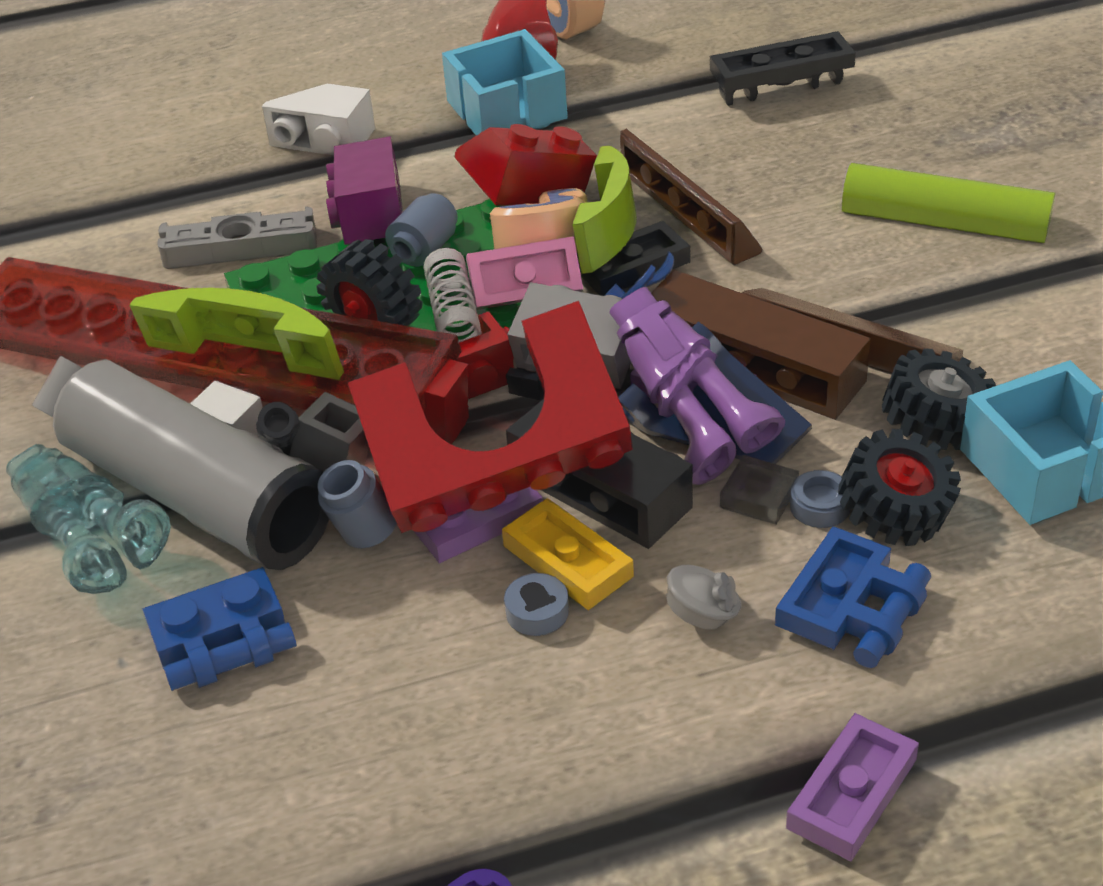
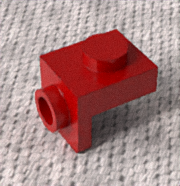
(487, 357)

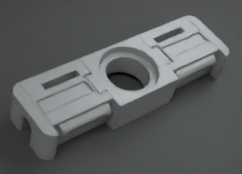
(212, 240)

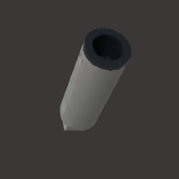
(187, 460)

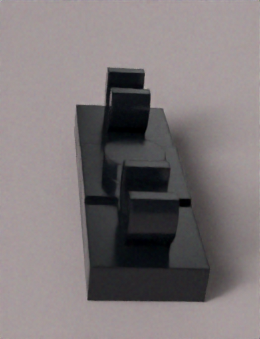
(782, 64)

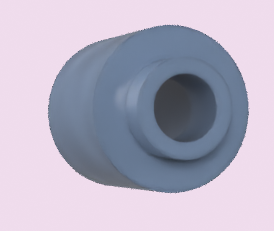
(422, 228)
(355, 504)

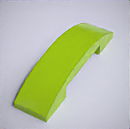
(607, 224)
(188, 316)

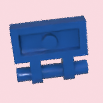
(836, 584)
(218, 629)

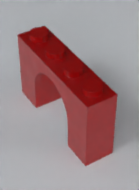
(434, 479)

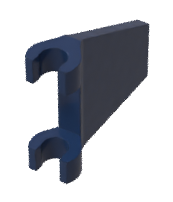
(646, 416)

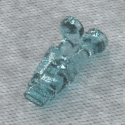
(69, 498)

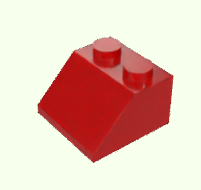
(524, 162)

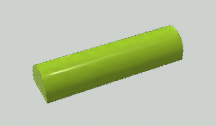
(948, 202)

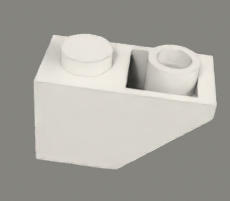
(319, 118)

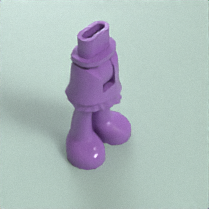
(671, 364)

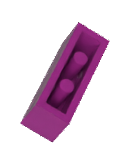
(363, 189)

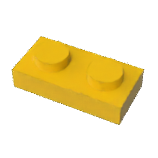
(570, 551)

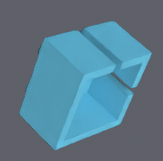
(505, 83)
(1039, 440)

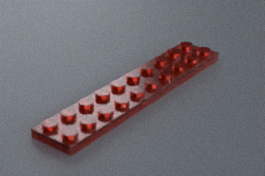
(89, 319)

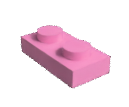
(505, 273)

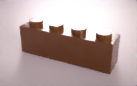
(788, 351)

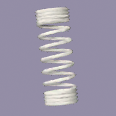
(455, 312)

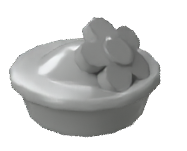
(702, 596)

